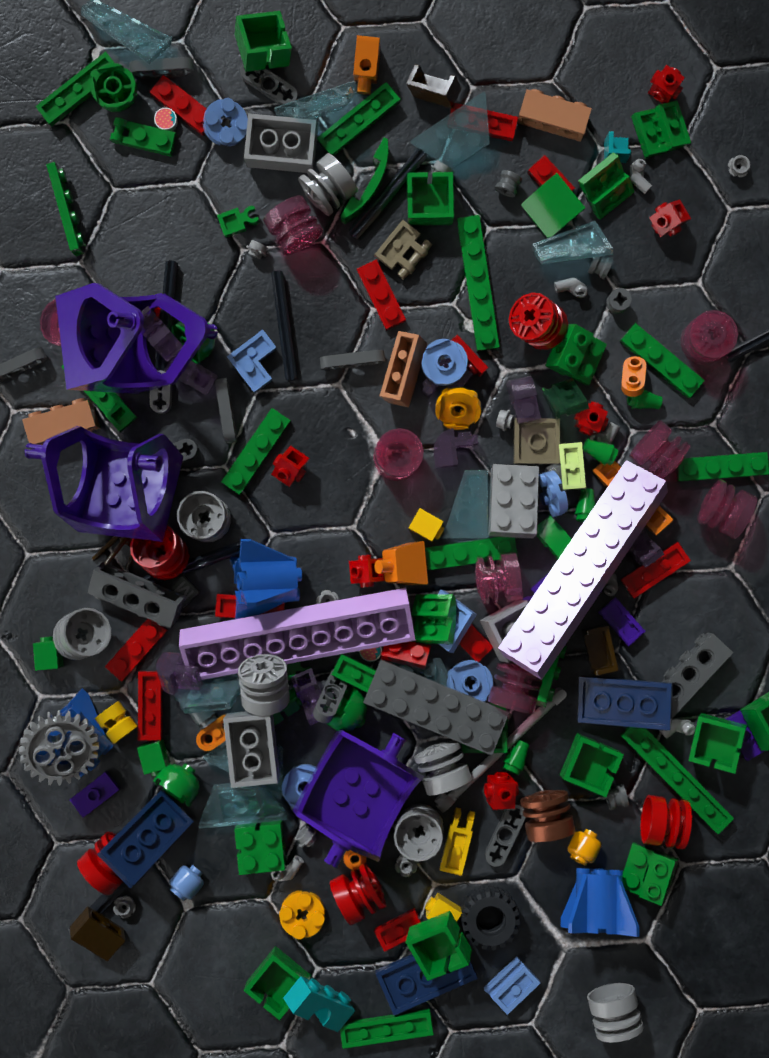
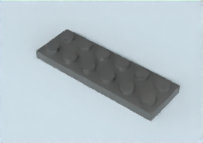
(436, 707)

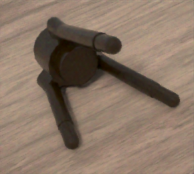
(123, 540)

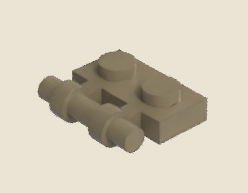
(398, 244)

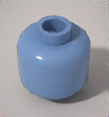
(186, 882)

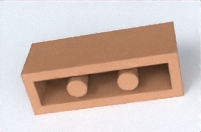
(554, 115)
(403, 369)
(60, 419)

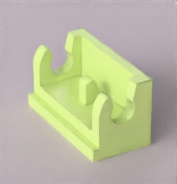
(572, 466)

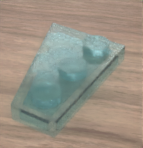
(574, 244)
(470, 507)

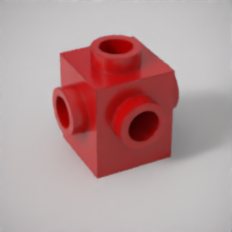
(666, 84)
(669, 218)
(591, 427)
(290, 466)
(364, 572)
(501, 791)

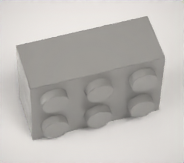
(280, 143)
(513, 501)
(251, 749)

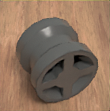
(508, 183)
(600, 266)
(615, 304)
(617, 797)

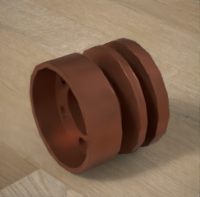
(548, 821)

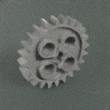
(39, 740)

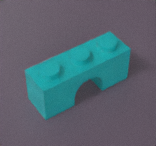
(329, 1006)

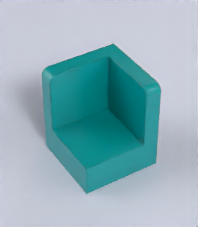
(618, 146)

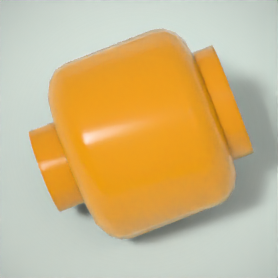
(584, 847)

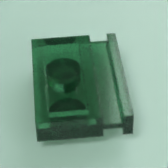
(565, 398)

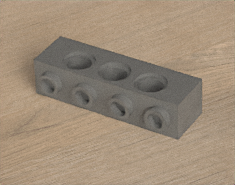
(127, 586)
(701, 672)

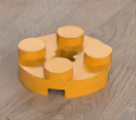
(458, 397)
(301, 927)

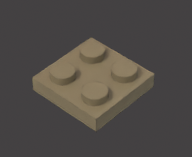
(537, 442)

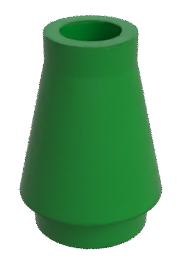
(645, 401)
(602, 452)
(585, 504)
(516, 758)

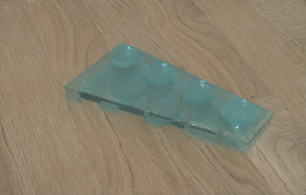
(131, 33)

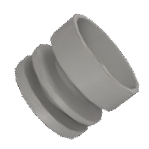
(324, 187)
(191, 513)
(94, 631)
(263, 684)
(444, 772)
(419, 845)
(615, 1012)

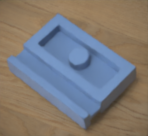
(512, 985)

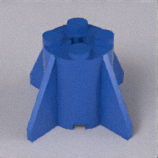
(263, 579)
(83, 705)
(599, 904)

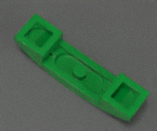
(355, 206)
(113, 407)
(553, 536)

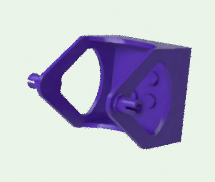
(106, 345)
(121, 487)
(356, 795)

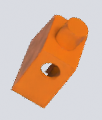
(366, 55)
(404, 564)

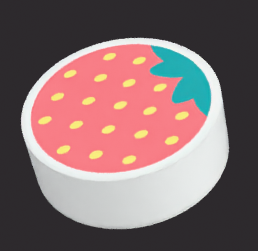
(166, 119)
(371, 654)

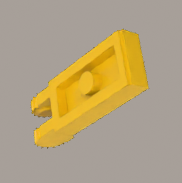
(457, 844)

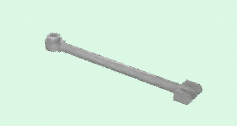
(445, 801)

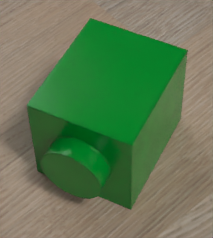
(46, 654)
(153, 757)

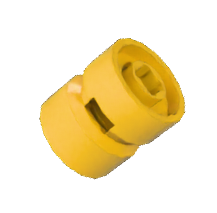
(115, 722)

